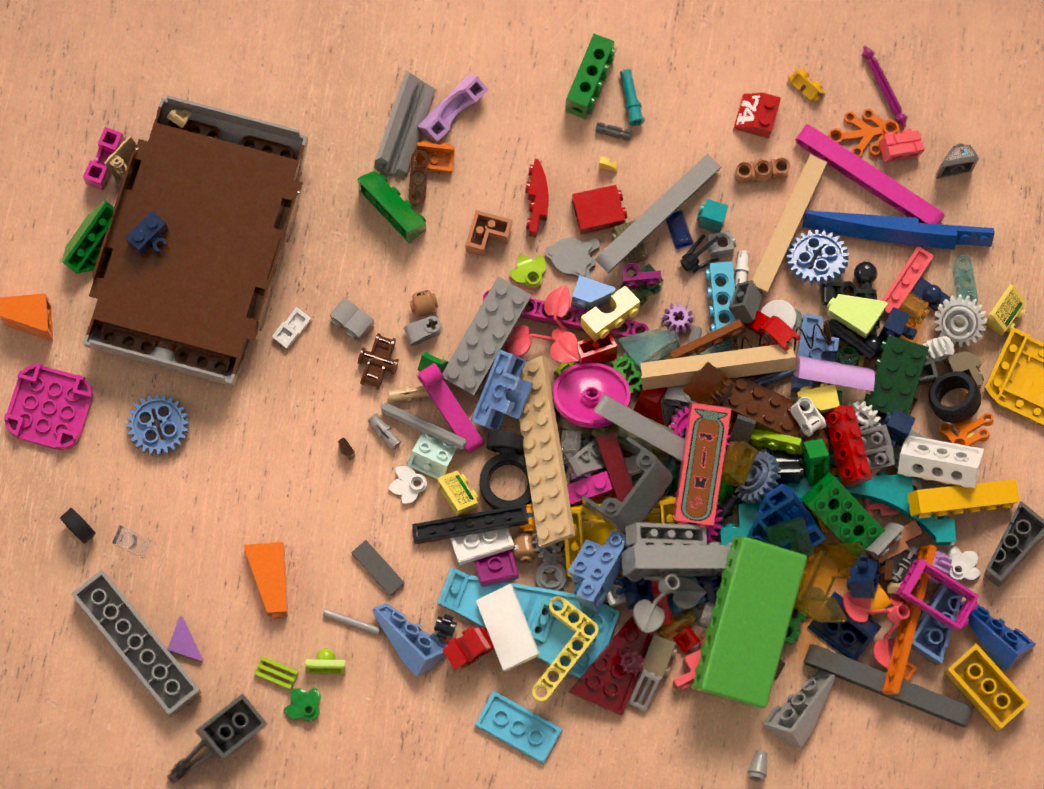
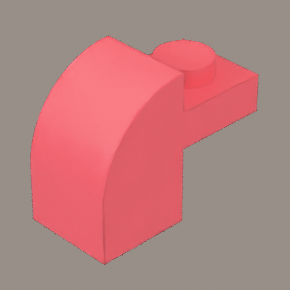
(691, 662)

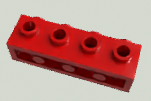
(848, 446)

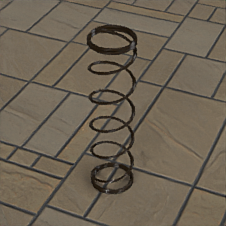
(827, 332)

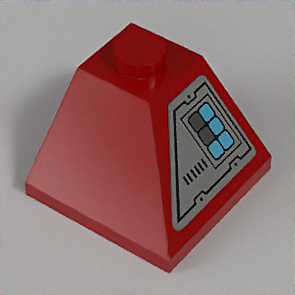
(652, 406)

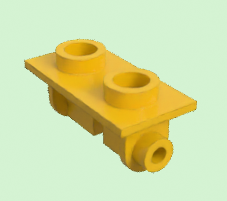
(812, 88)

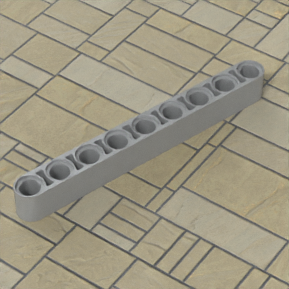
(657, 213)

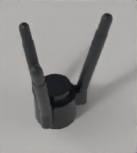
(690, 260)

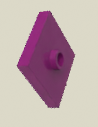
(496, 568)

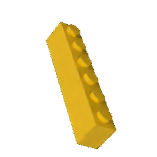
(958, 498)

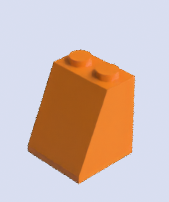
(28, 314)

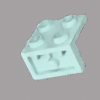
(431, 456)

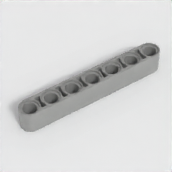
(640, 426)

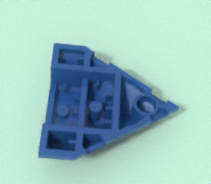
(780, 506)

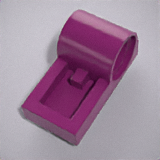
(649, 278)

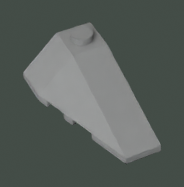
(798, 716)

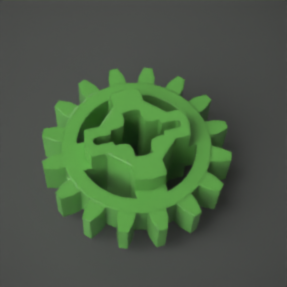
(635, 375)

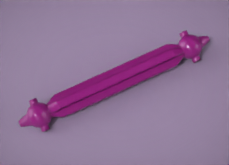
(884, 86)

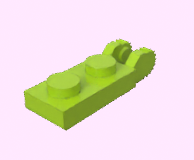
(777, 441)

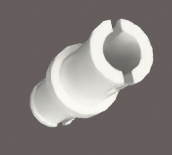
(742, 267)

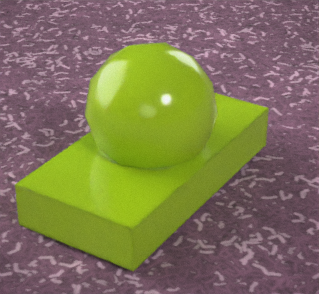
(325, 663)

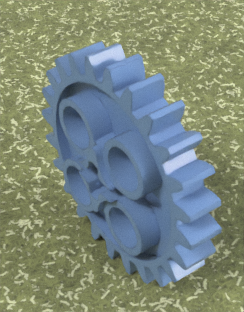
(802, 250)
(173, 419)

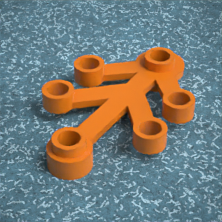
(866, 131)
(967, 427)

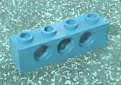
(724, 272)

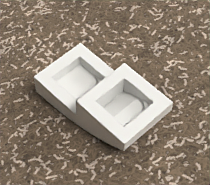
(292, 327)

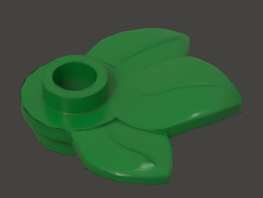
(302, 702)

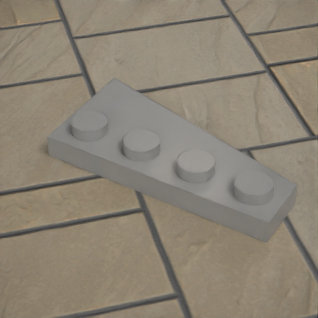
(588, 459)

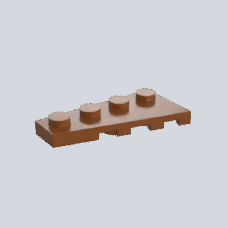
(709, 340)

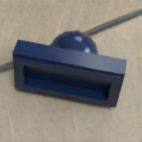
(930, 293)

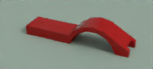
(774, 327)

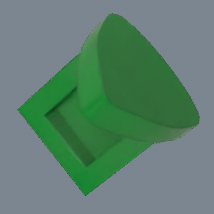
(428, 359)

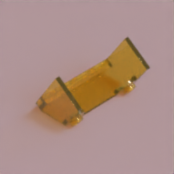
(821, 569)

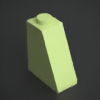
(856, 312)

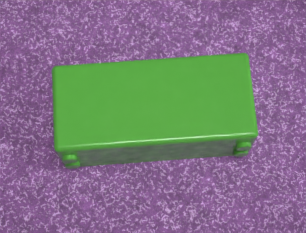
(749, 622)

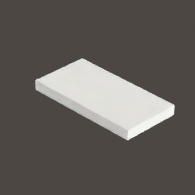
(507, 627)

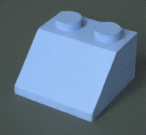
(591, 294)

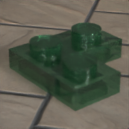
(794, 532)

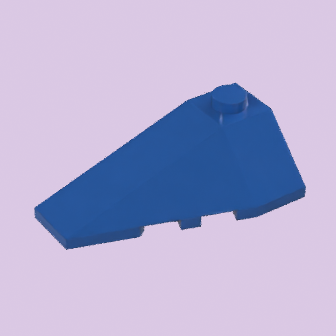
(1002, 644)

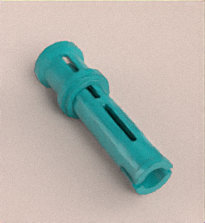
(633, 105)

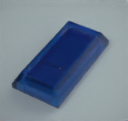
(679, 230)

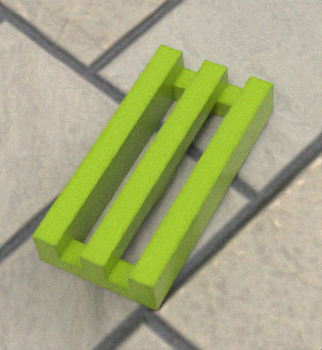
(261, 666)

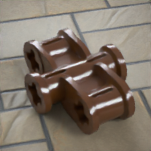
(378, 361)

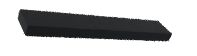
(470, 524)

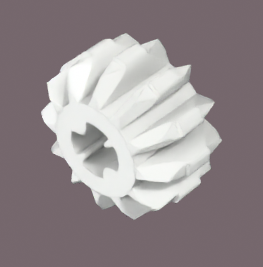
(939, 349)

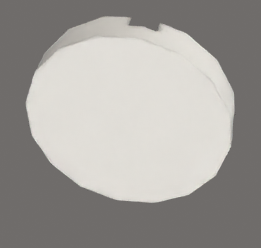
(783, 310)

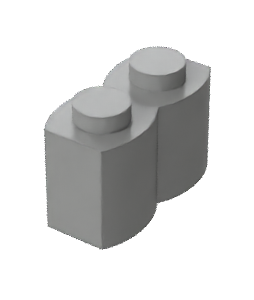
(351, 319)

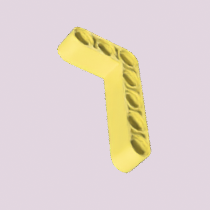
(567, 651)

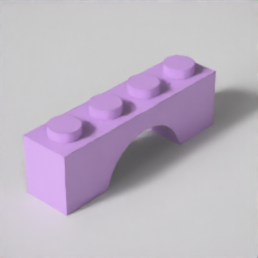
(463, 95)

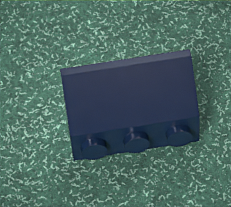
(846, 637)

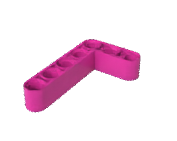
(433, 382)

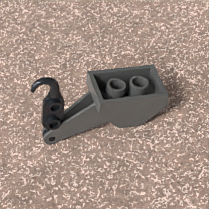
(223, 734)

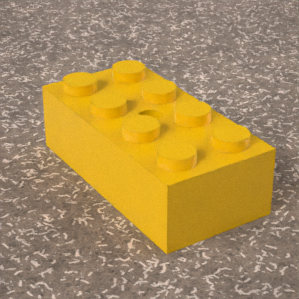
(1001, 701)

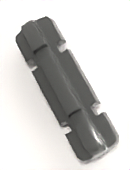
(613, 131)

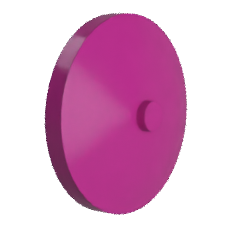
(581, 388)

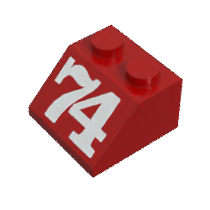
(757, 114)

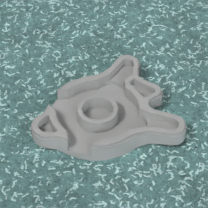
(573, 256)

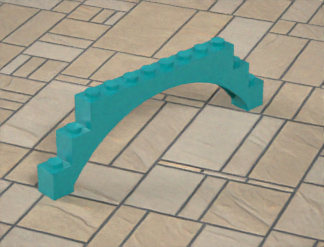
(883, 489)

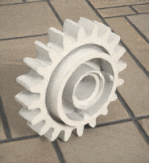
(960, 309)

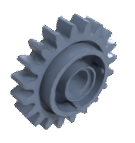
(760, 478)

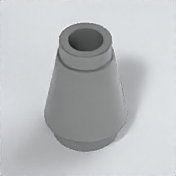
(758, 767)

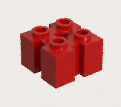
(469, 647)

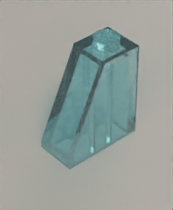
(650, 345)

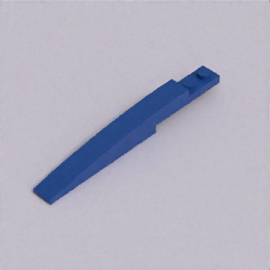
(898, 230)

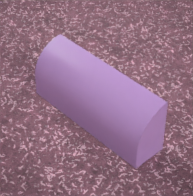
(834, 373)

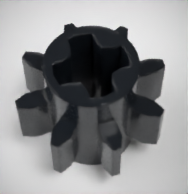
(445, 626)

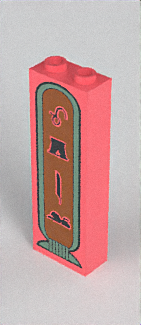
(701, 464)

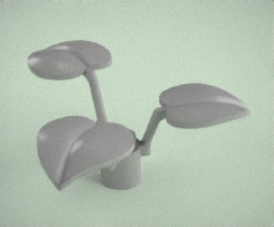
(686, 595)

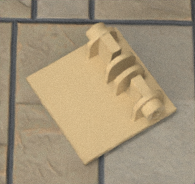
(119, 160)

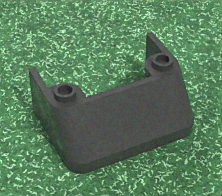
(641, 497)

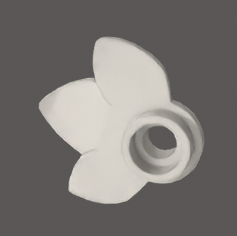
(405, 484)
(965, 563)

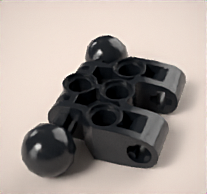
(865, 274)

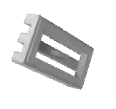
(650, 676)

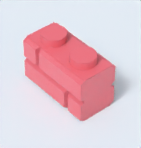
(901, 146)

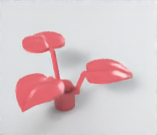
(566, 344)
(858, 611)

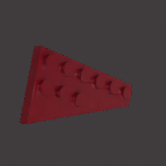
(605, 680)

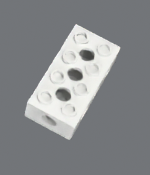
(943, 455)

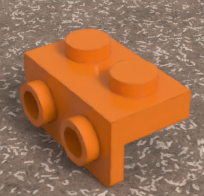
(440, 156)

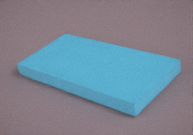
(518, 727)

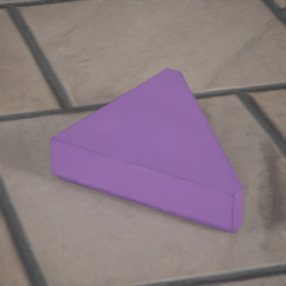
(183, 642)

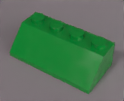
(391, 205)

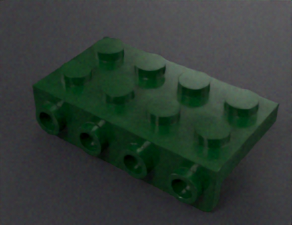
(897, 375)

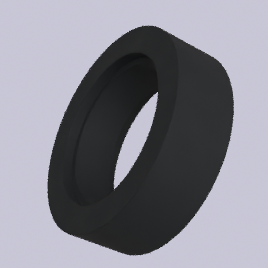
(487, 470)

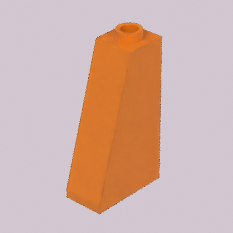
(269, 571)

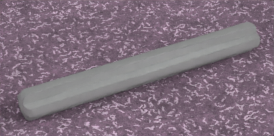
(423, 426)

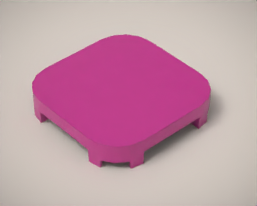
(49, 407)

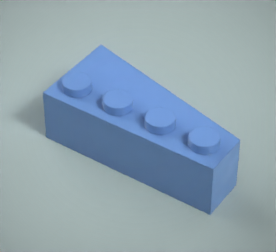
(931, 635)

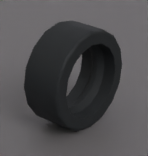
(505, 442)
(77, 525)

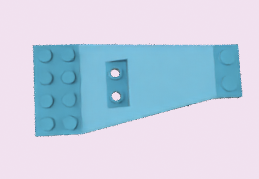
(463, 590)

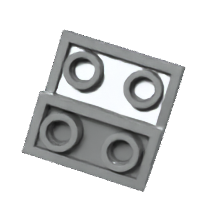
(878, 447)
(880, 545)

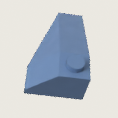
(414, 646)

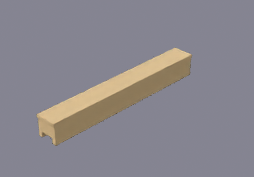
(788, 224)
(731, 363)

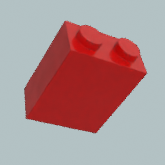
(599, 209)

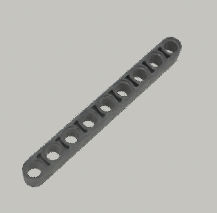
(874, 679)

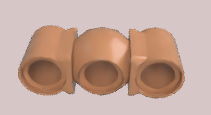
(770, 166)

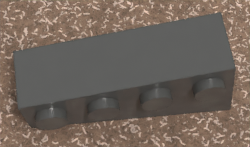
(1018, 540)

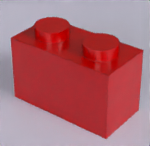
(597, 351)

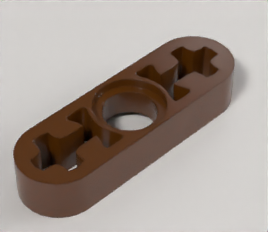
(412, 172)

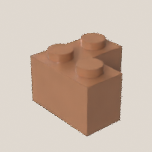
(486, 227)

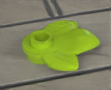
(527, 268)

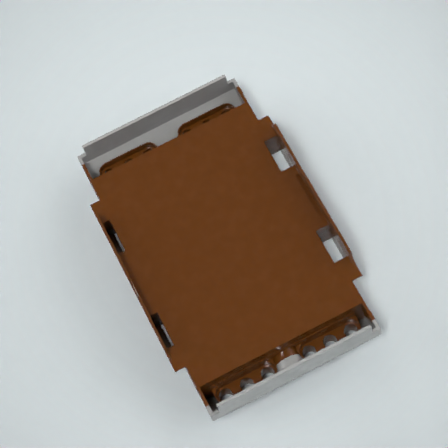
(220, 237)

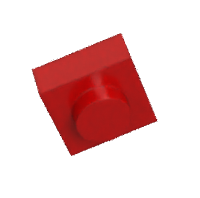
(686, 639)

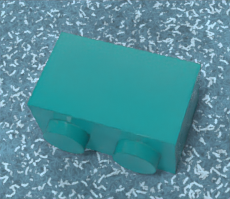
(712, 215)

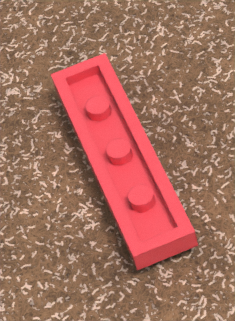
(907, 278)

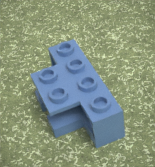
(819, 351)
(503, 392)
(597, 569)

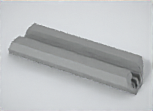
(402, 130)

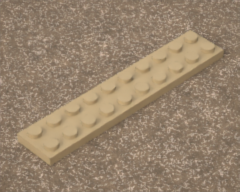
(545, 458)

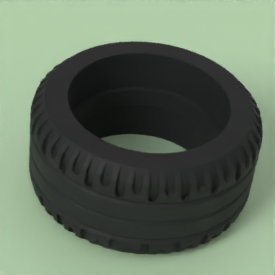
(960, 412)

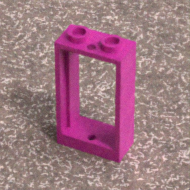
(912, 577)

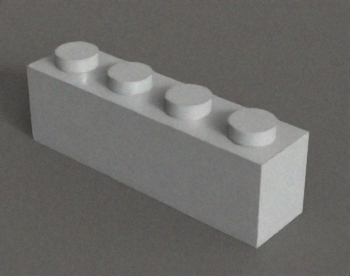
(664, 533)

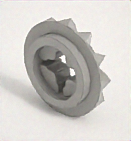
(548, 568)

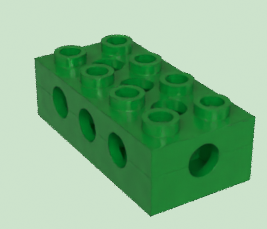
(590, 76)
(843, 502)

